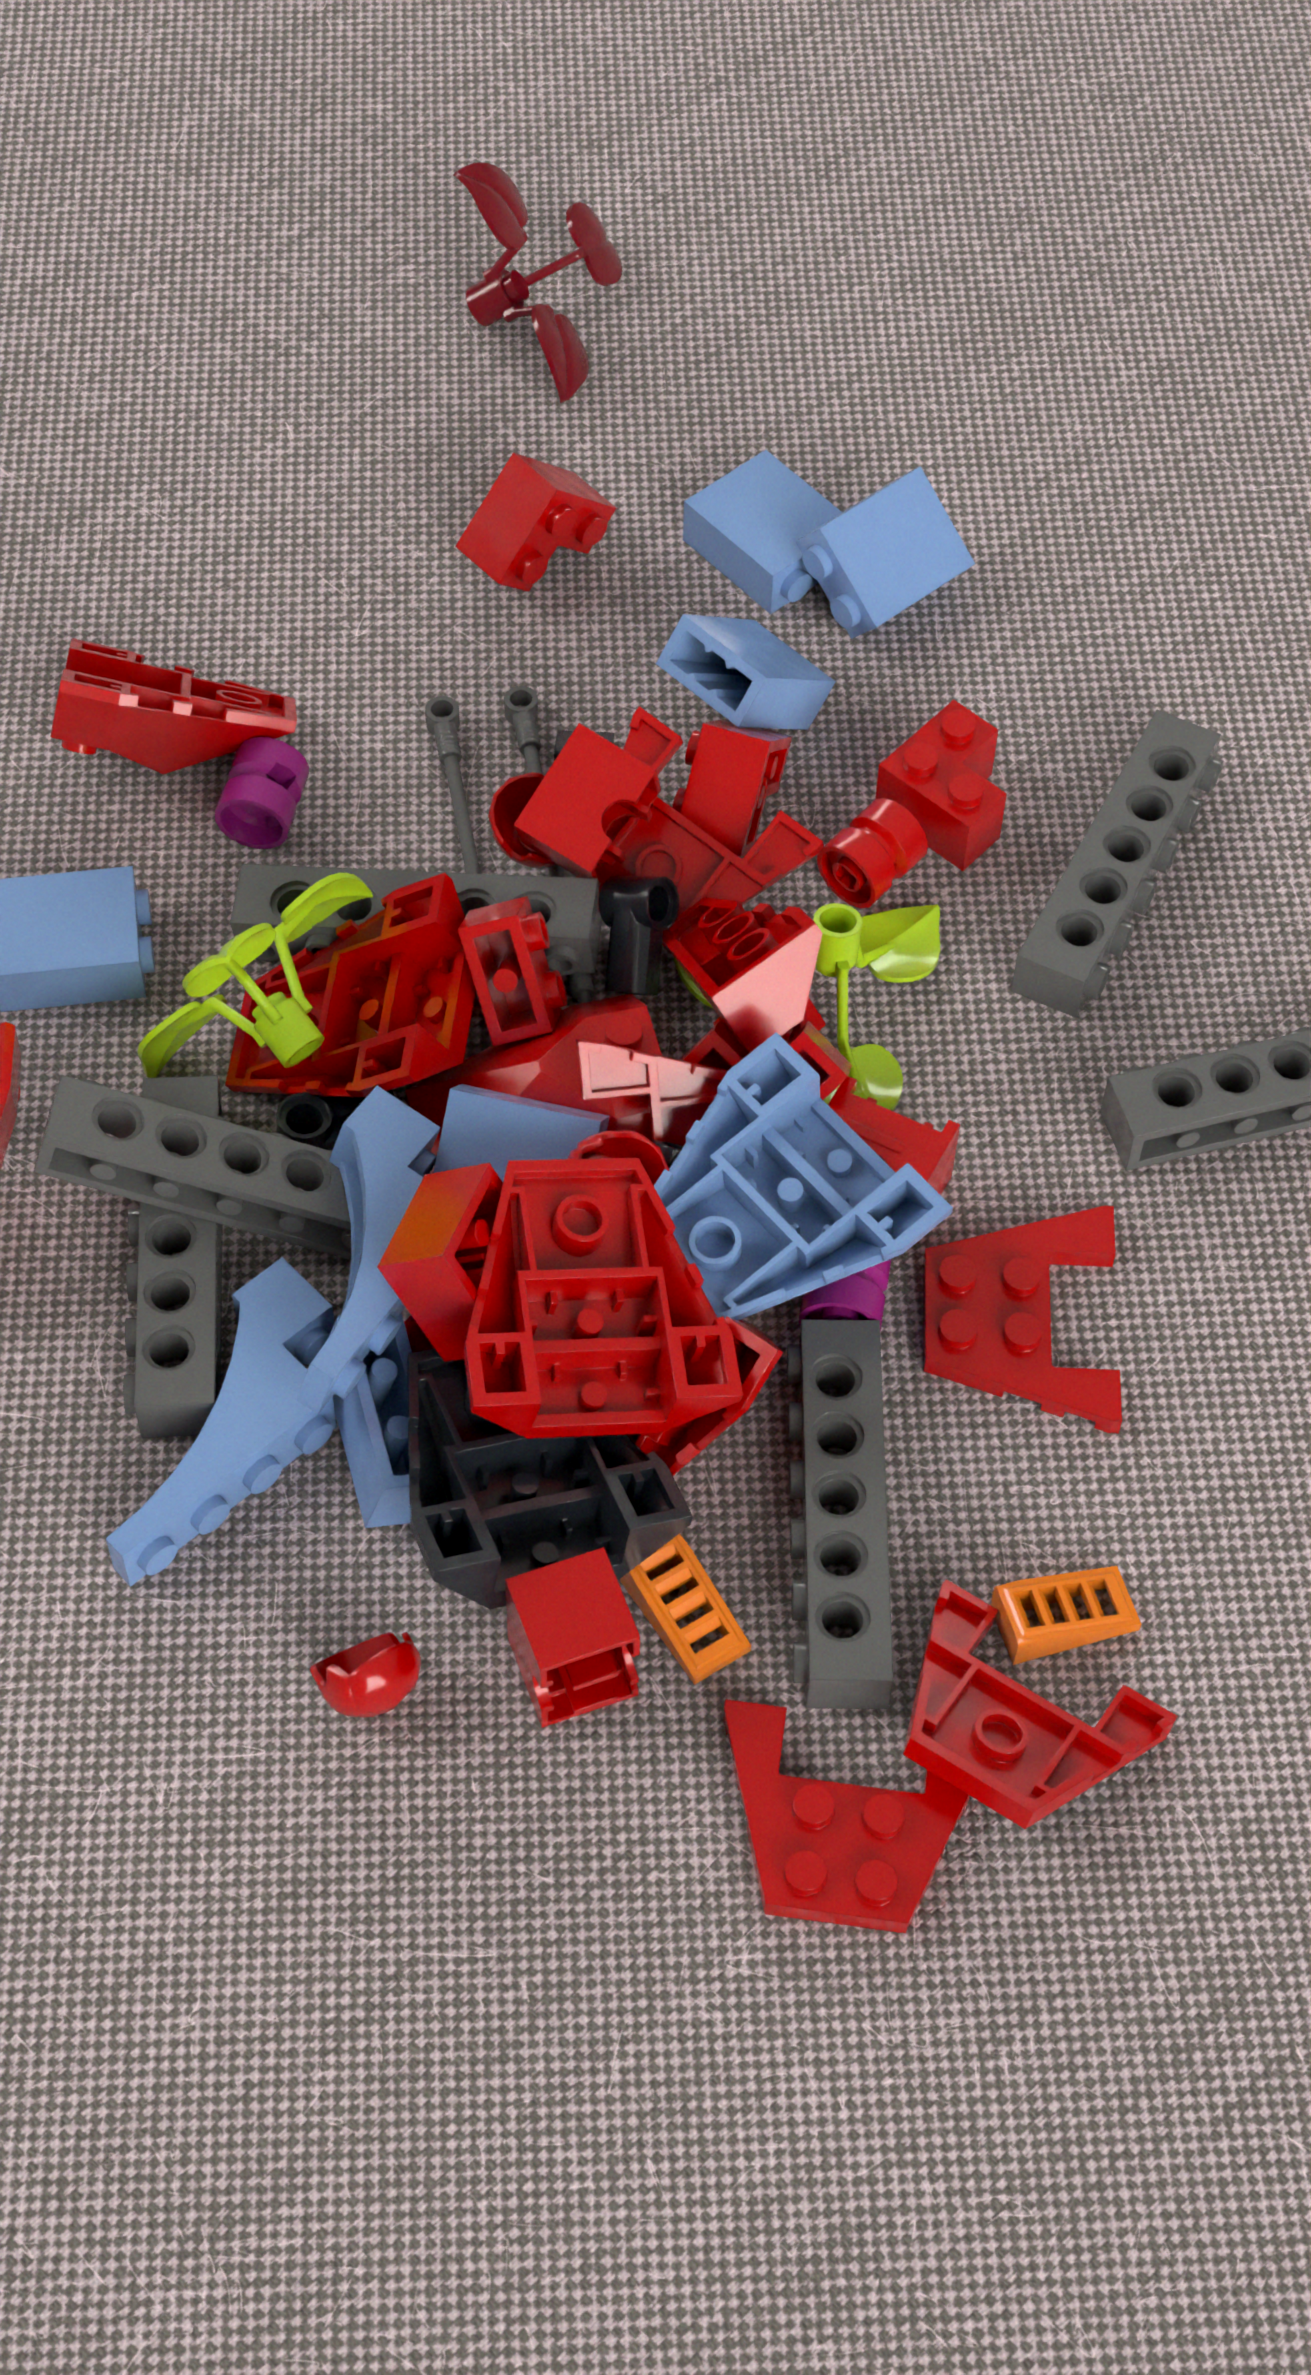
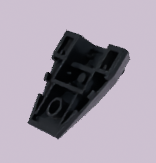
(512, 1504)

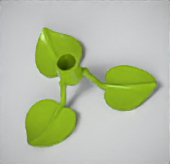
(897, 949)
(280, 1020)

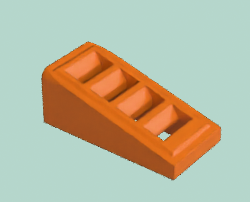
(701, 1593)
(1031, 1643)

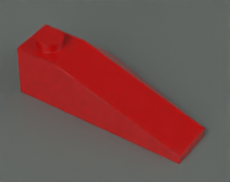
(748, 964)

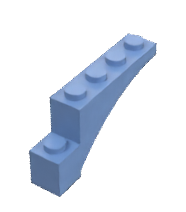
(382, 1161)
(251, 1428)

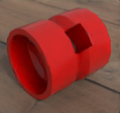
(871, 852)

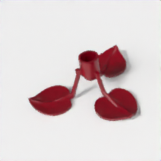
(504, 292)

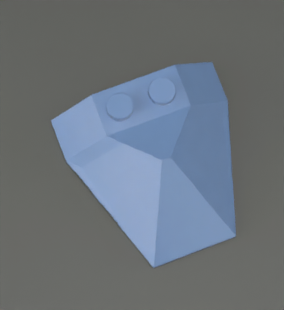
(784, 1192)

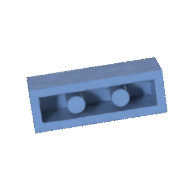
(376, 1434)

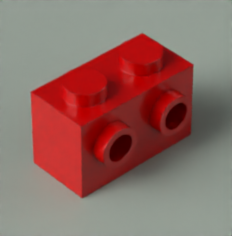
(511, 970)

